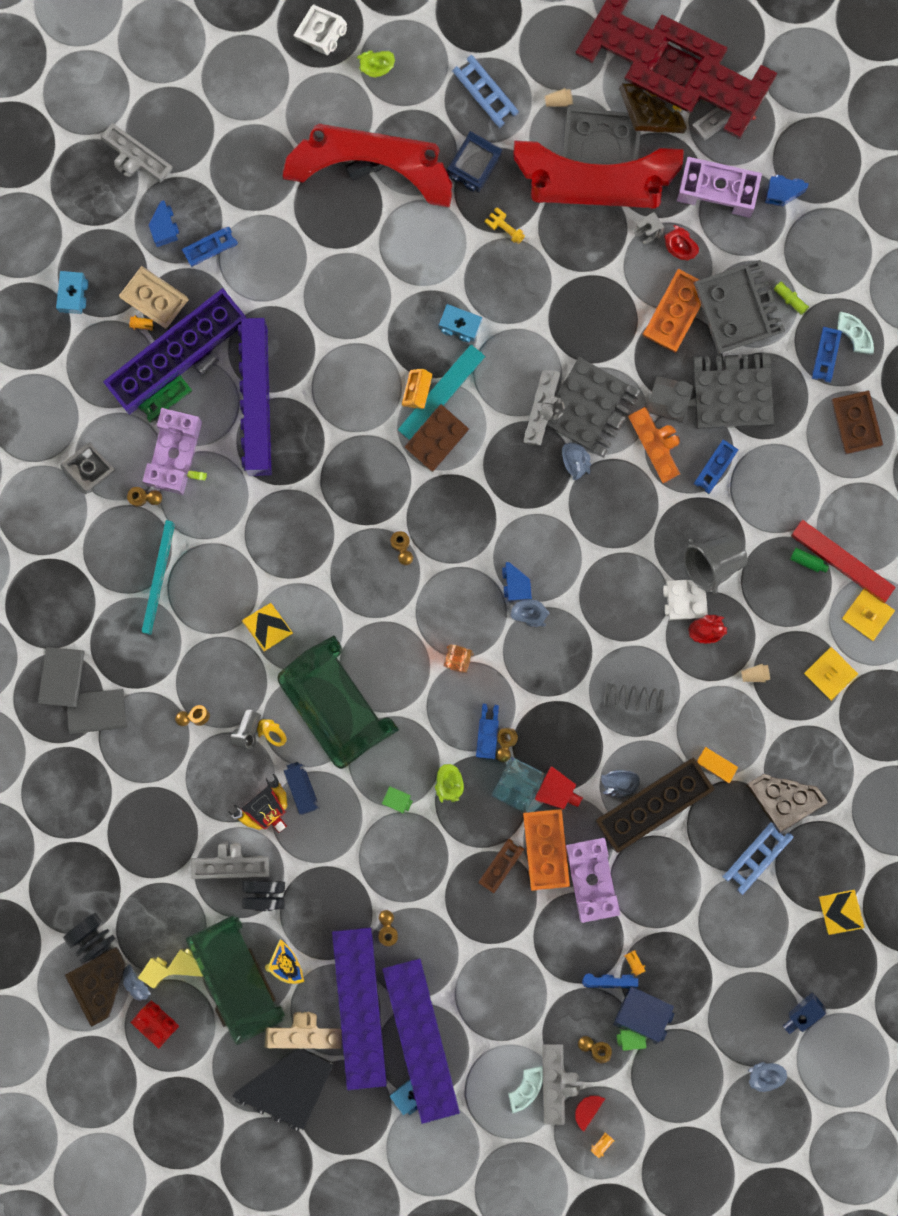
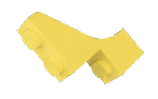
(156, 968)

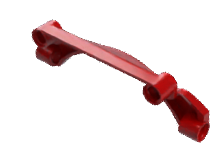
(398, 153)
(575, 182)

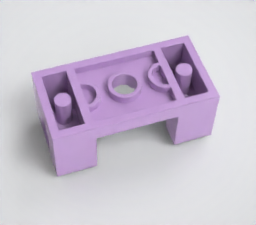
(700, 179)
(176, 432)
(595, 900)

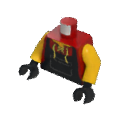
(264, 808)

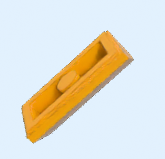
(417, 388)
(717, 765)

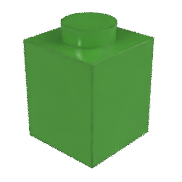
(397, 800)
(630, 1040)

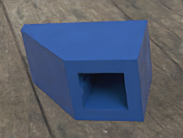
(782, 190)
(161, 225)
(518, 584)

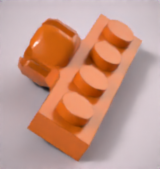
(656, 443)

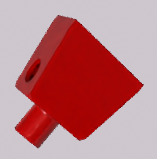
(557, 790)

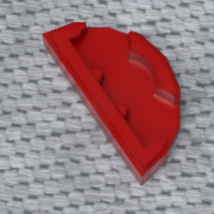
(587, 1109)

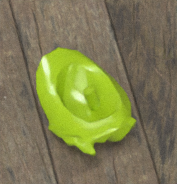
(376, 63)
(449, 783)

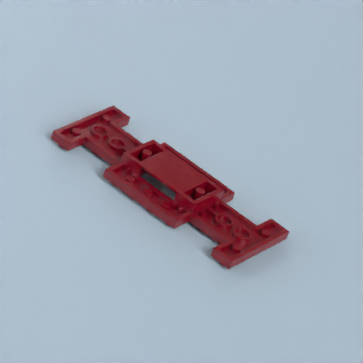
(673, 73)

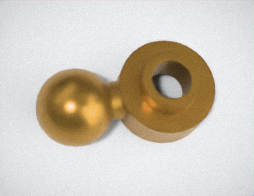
(153, 497)
(405, 557)
(198, 715)
(503, 754)
(386, 918)
(586, 1044)

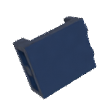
(644, 1015)

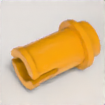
(141, 323)
(635, 963)
(602, 1145)

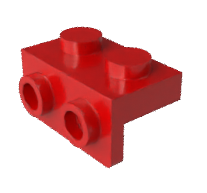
(154, 1024)

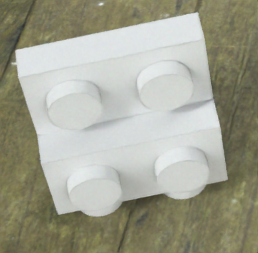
(321, 29)
(684, 600)

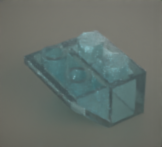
(518, 784)

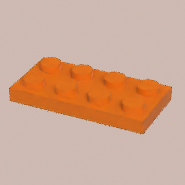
(674, 312)
(546, 849)

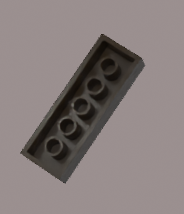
(654, 805)

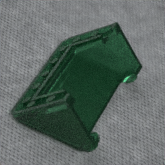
(333, 704)
(234, 979)

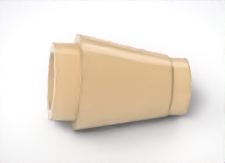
(560, 98)
(756, 674)

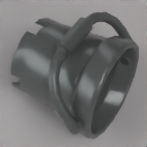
(714, 561)

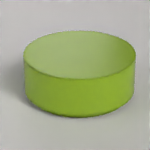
(197, 475)

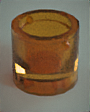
(458, 658)

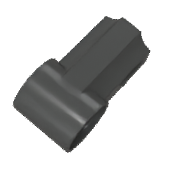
(244, 736)

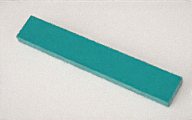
(443, 390)
(158, 577)

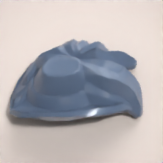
(576, 460)
(530, 611)
(620, 783)
(134, 985)
(767, 1076)

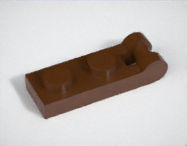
(500, 866)

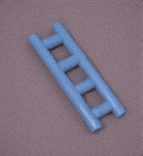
(485, 79)
(757, 869)

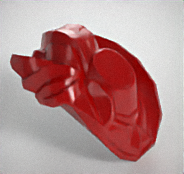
(680, 244)
(707, 629)

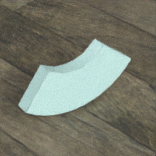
(856, 332)
(528, 1090)

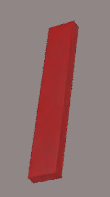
(843, 561)

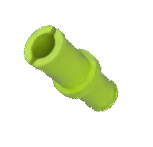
(791, 298)

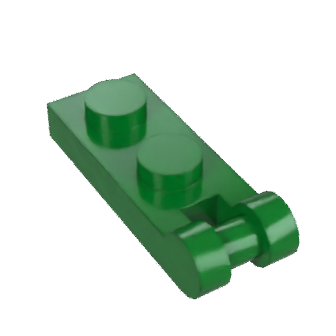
(165, 398)

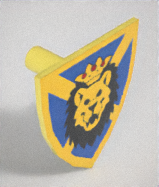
(285, 965)

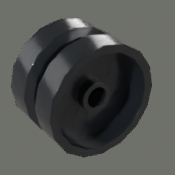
(263, 895)

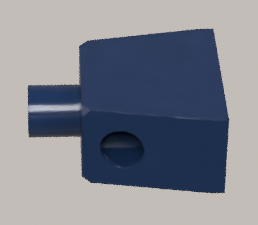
(811, 1008)

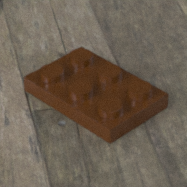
(857, 422)
(436, 438)

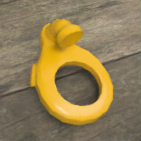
(266, 726)

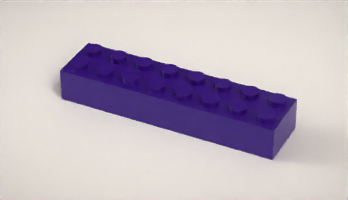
(175, 351)
(255, 395)
(359, 1008)
(421, 1041)

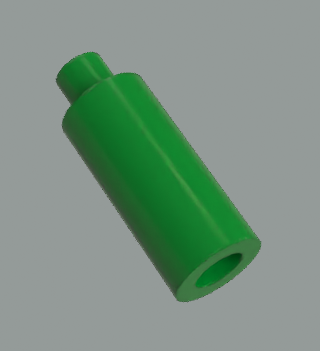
(808, 560)

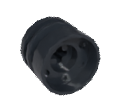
(89, 938)

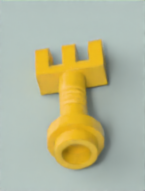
(517, 236)

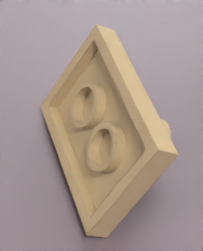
(153, 297)

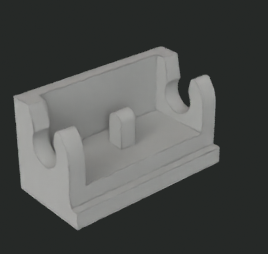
(650, 226)

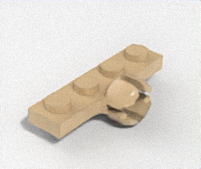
(303, 1034)

